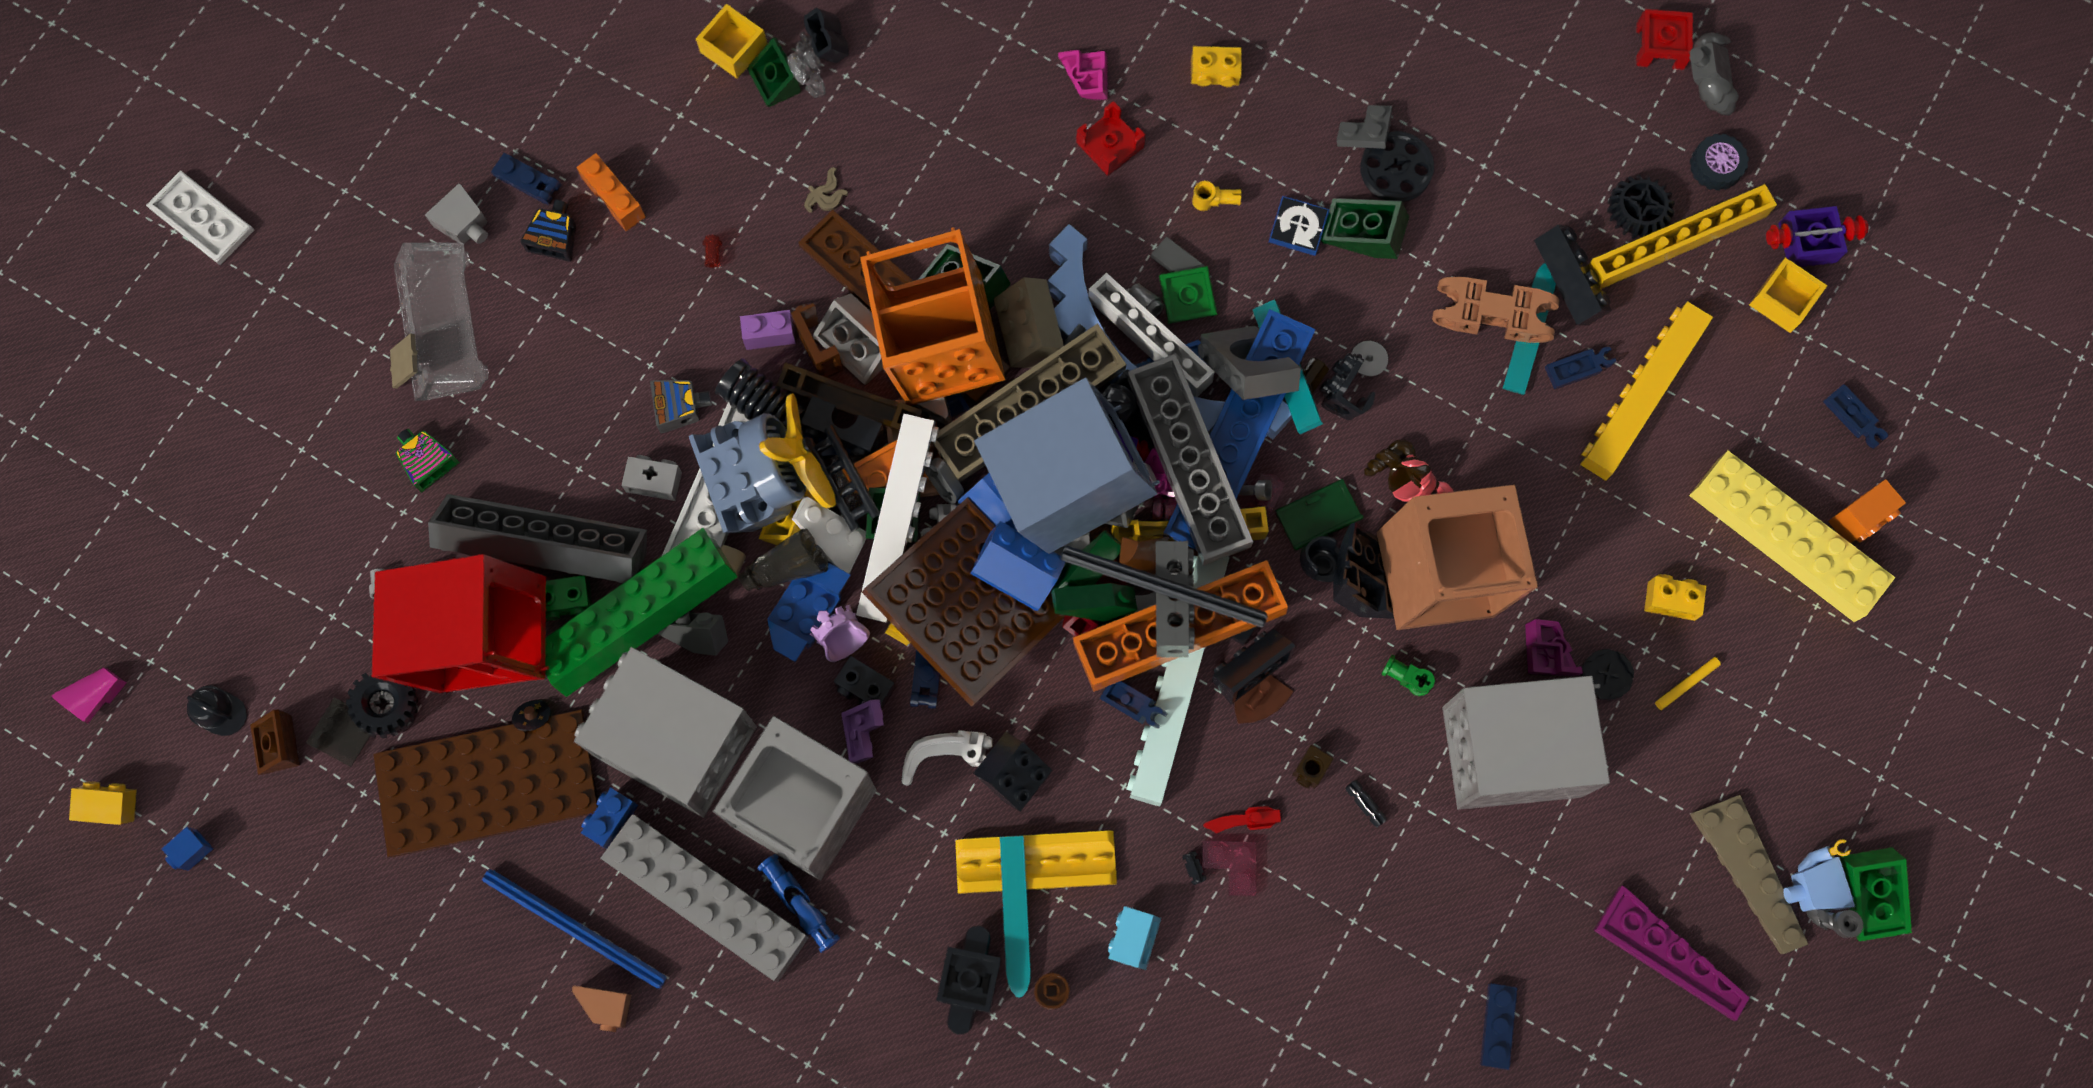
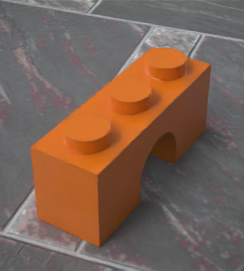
(611, 191)

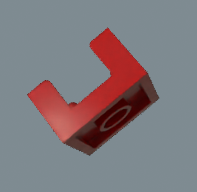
(1665, 36)
(1110, 140)

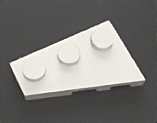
(830, 533)

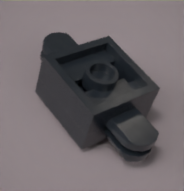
(968, 980)

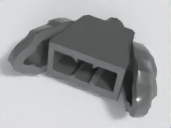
(1713, 73)

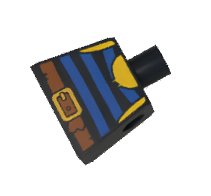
(551, 233)

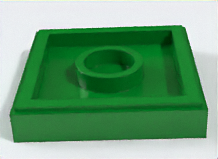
(1187, 295)

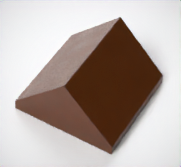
(274, 742)

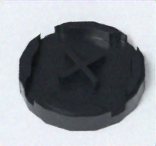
(1611, 671)

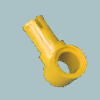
(1216, 196)

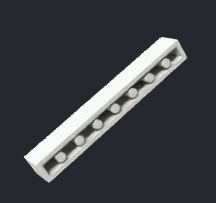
(899, 502)

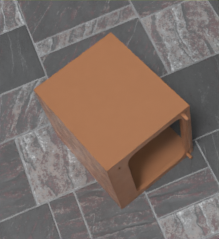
(1456, 557)

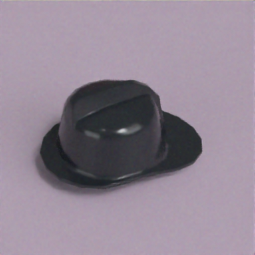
(216, 710)

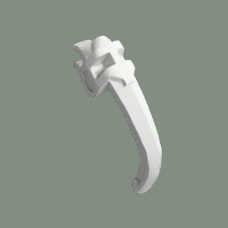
(964, 743)

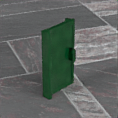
(1324, 514)

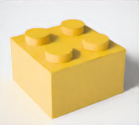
(731, 41)
(1788, 295)

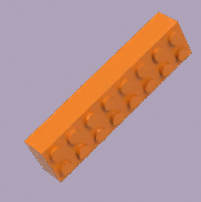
(1130, 643)

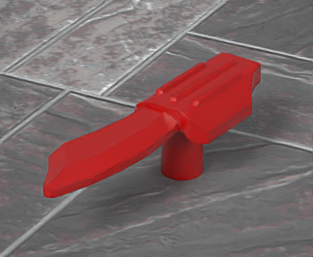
(1254, 818)

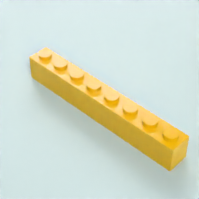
(1683, 236)
(1646, 390)

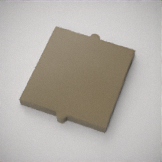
(403, 361)

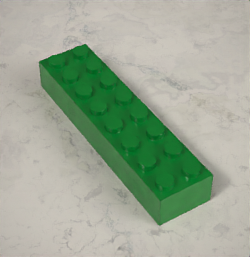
(636, 611)

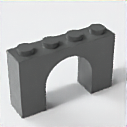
(1226, 355)

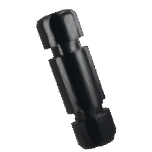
(1366, 803)

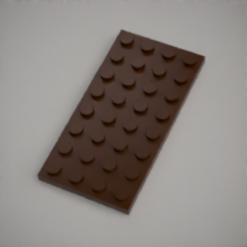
(483, 785)

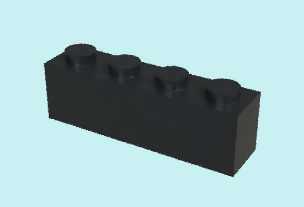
(1573, 275)

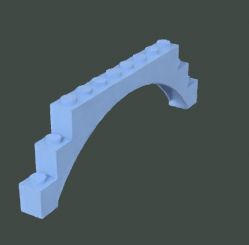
(1075, 308)

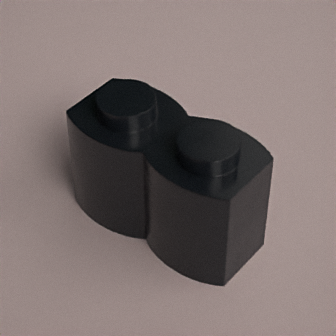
(826, 35)

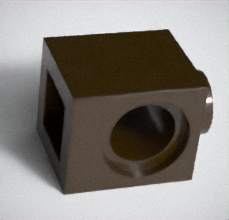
(1314, 756)

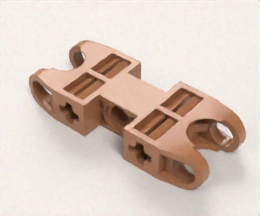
(1496, 309)

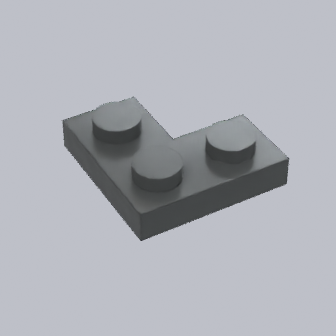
(1371, 133)

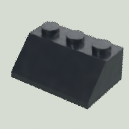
(1252, 665)

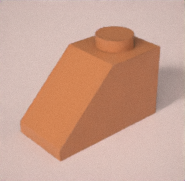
(604, 1007)

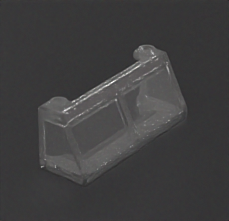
(439, 315)

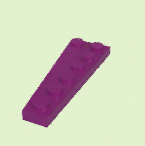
(1651, 941)

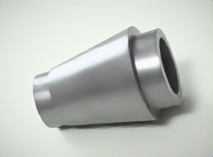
(1147, 299)

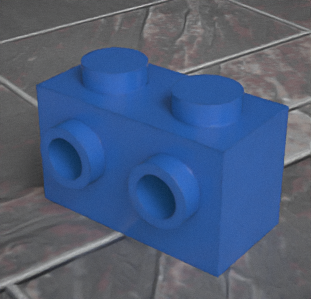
(608, 818)

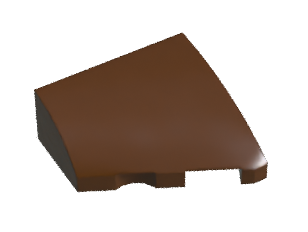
(1140, 551)

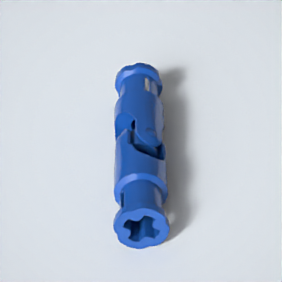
(810, 918)

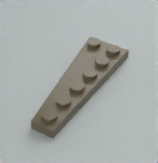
(1740, 849)

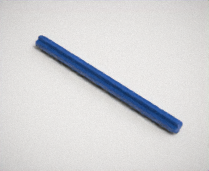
(574, 928)

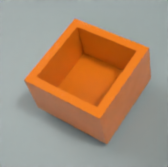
(1868, 513)

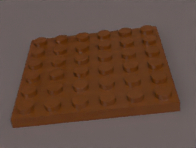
(952, 616)

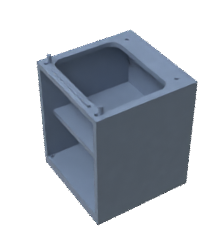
(1065, 467)

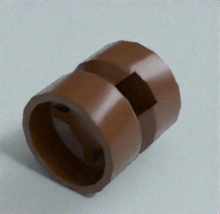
(1051, 991)

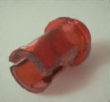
(712, 251)

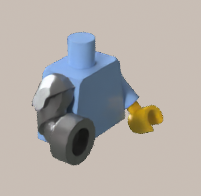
(1823, 887)

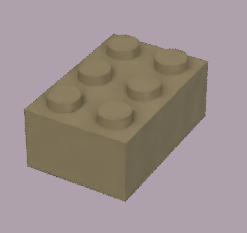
(1028, 322)

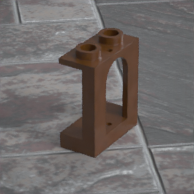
(825, 362)

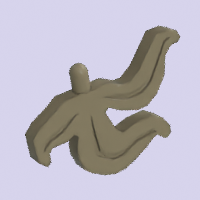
(825, 202)

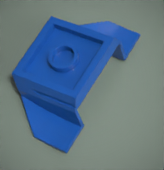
(799, 609)

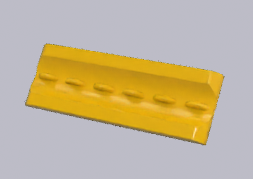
(1050, 861)

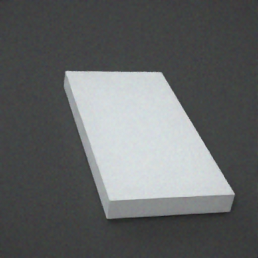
(200, 217)

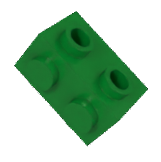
(567, 597)

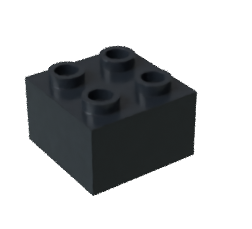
(1012, 771)

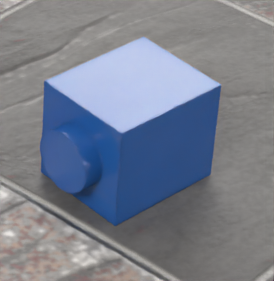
(186, 849)

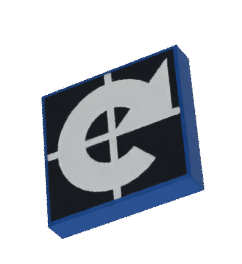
(1298, 225)

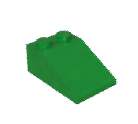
(1879, 892)

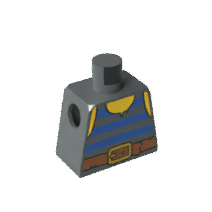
(676, 403)

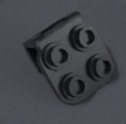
(1333, 389)

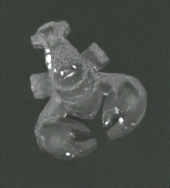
(807, 65)

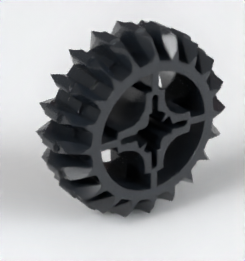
(1653, 201)

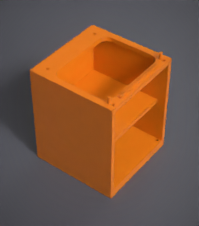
(936, 329)

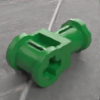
(1409, 676)

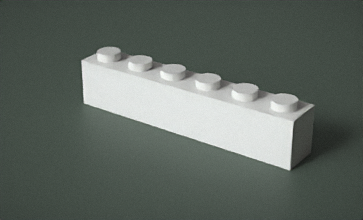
(1148, 331)

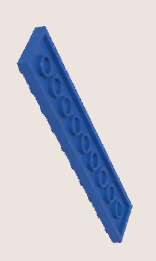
(1245, 423)

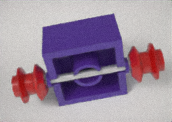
(1815, 235)

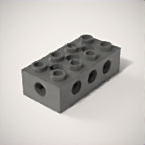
(1174, 641)

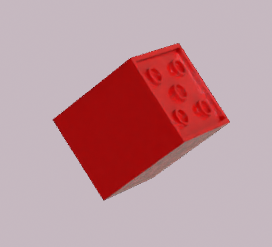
(459, 625)

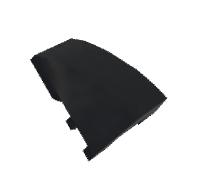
(1360, 575)

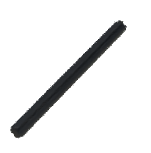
(1164, 586)

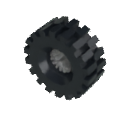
(370, 717)

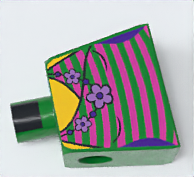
(423, 458)

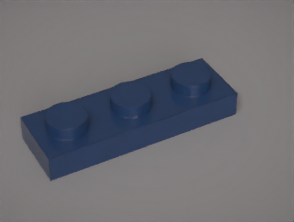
(1498, 1026)

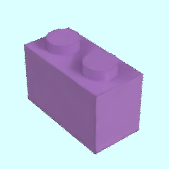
(767, 329)

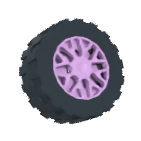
(1719, 162)

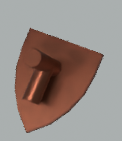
(1262, 701)

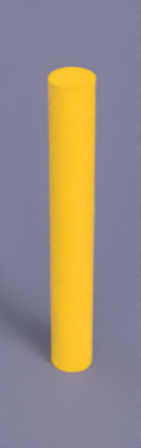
(1688, 683)

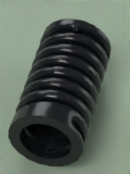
(754, 389)

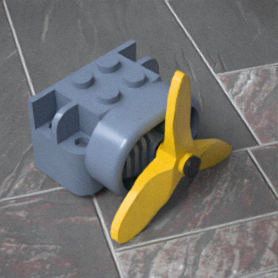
(759, 470)

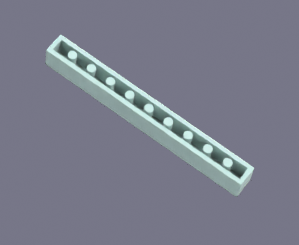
(1174, 697)

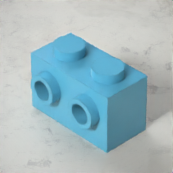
(1134, 938)

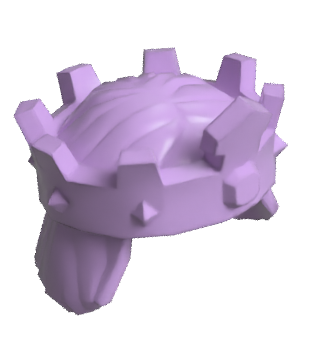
(839, 633)

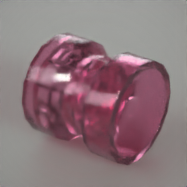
(1163, 507)

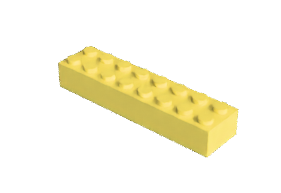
(1792, 536)

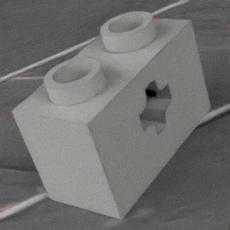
(662, 486)

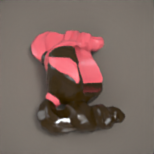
(1407, 476)

